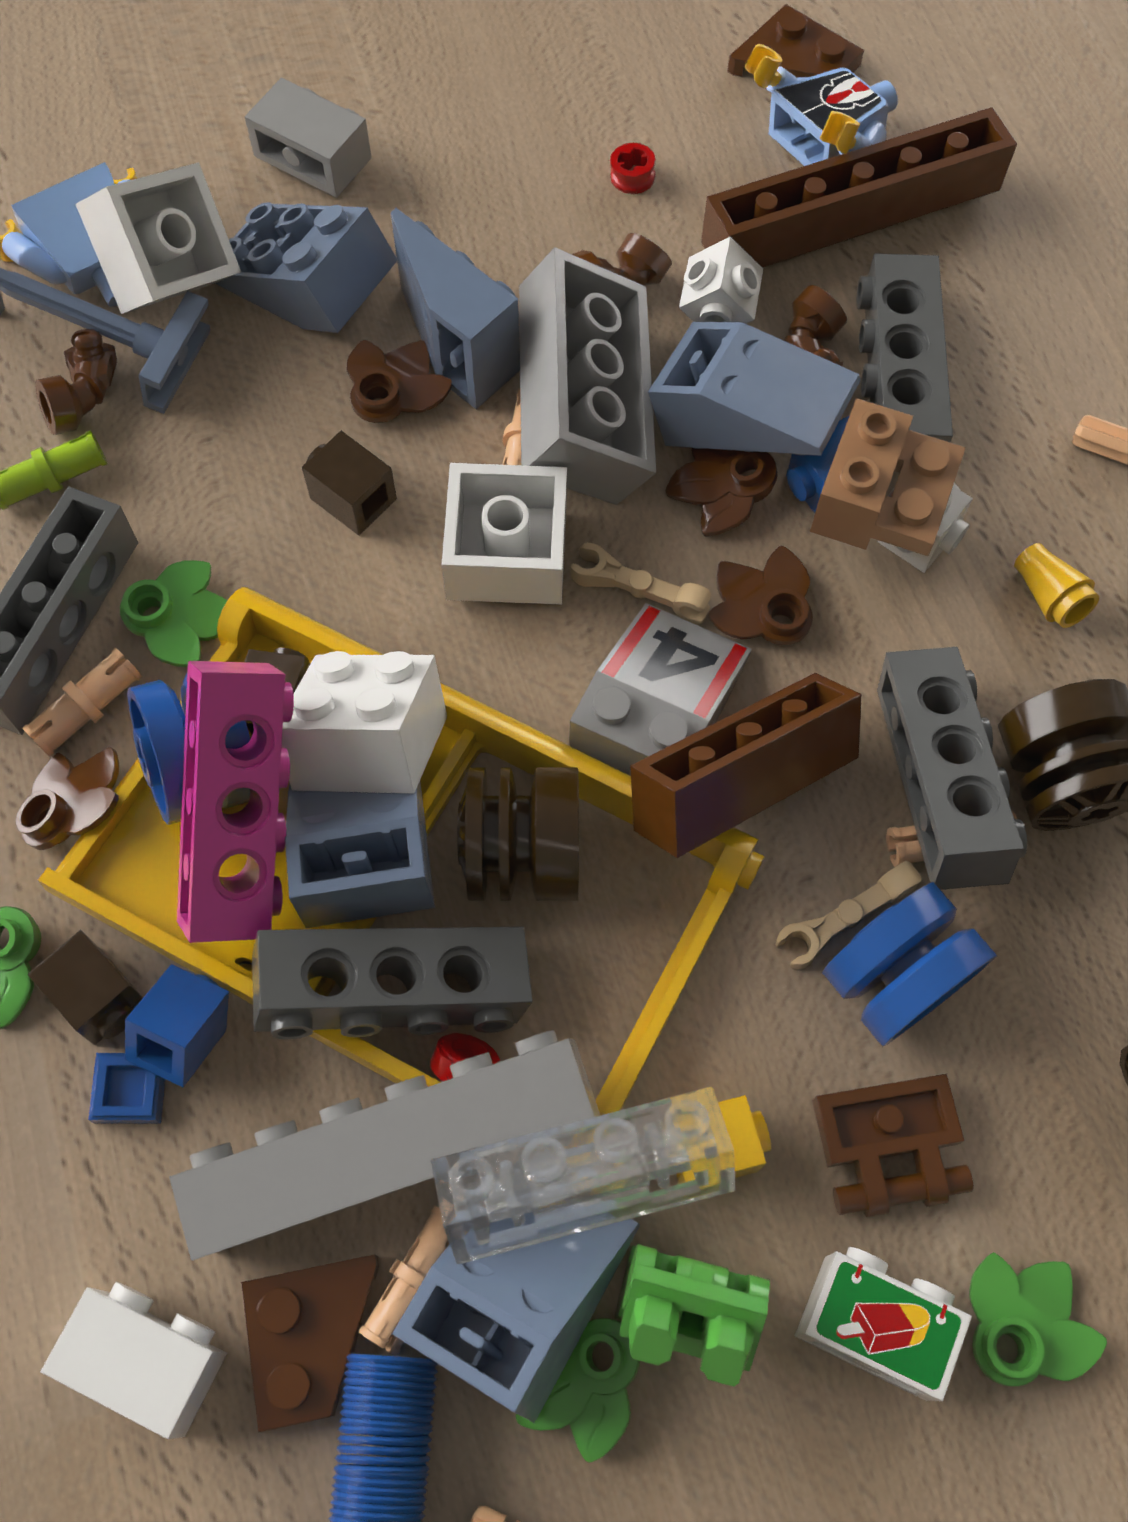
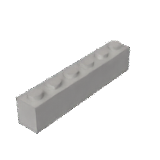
(377, 1148)

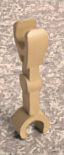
(688, 601)
(816, 933)

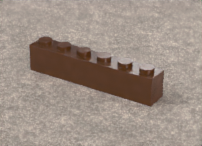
(863, 189)

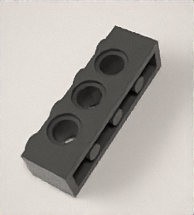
(906, 340)
(56, 597)
(950, 769)
(486, 957)

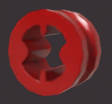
(643, 173)

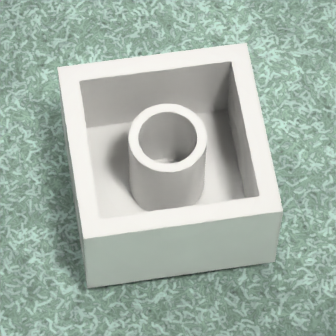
(158, 236)
(505, 533)
(364, 723)

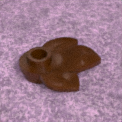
(397, 377)
(720, 488)
(757, 596)
(69, 799)

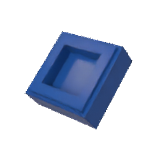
(124, 1092)

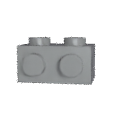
(308, 137)

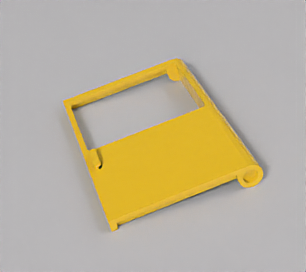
(130, 862)

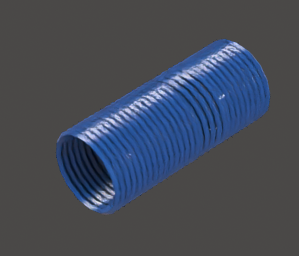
(392, 1401)

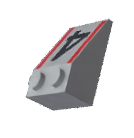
(655, 689)

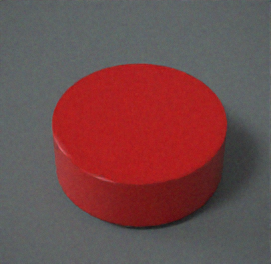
(455, 1048)

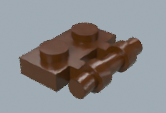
(890, 1122)

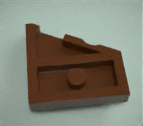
(802, 43)

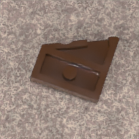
(300, 1338)

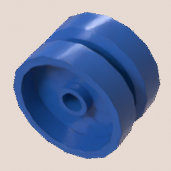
(159, 744)
(901, 954)

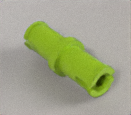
(50, 469)

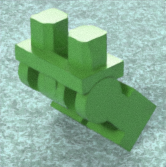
(691, 1310)

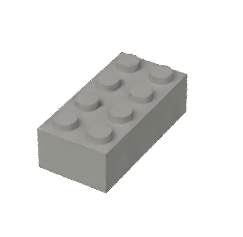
(586, 376)

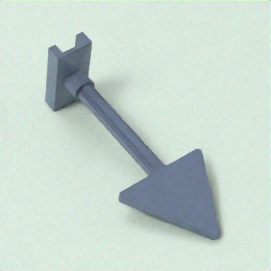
(168, 350)

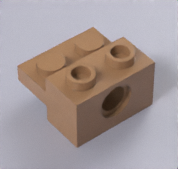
(855, 490)

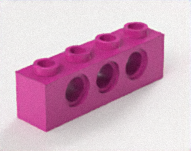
(216, 699)

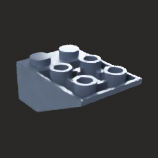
(309, 262)
(458, 311)
(748, 392)
(356, 855)
(514, 1314)

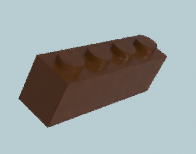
(744, 763)

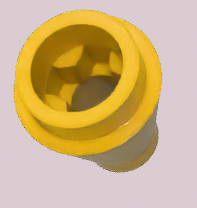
(1058, 588)

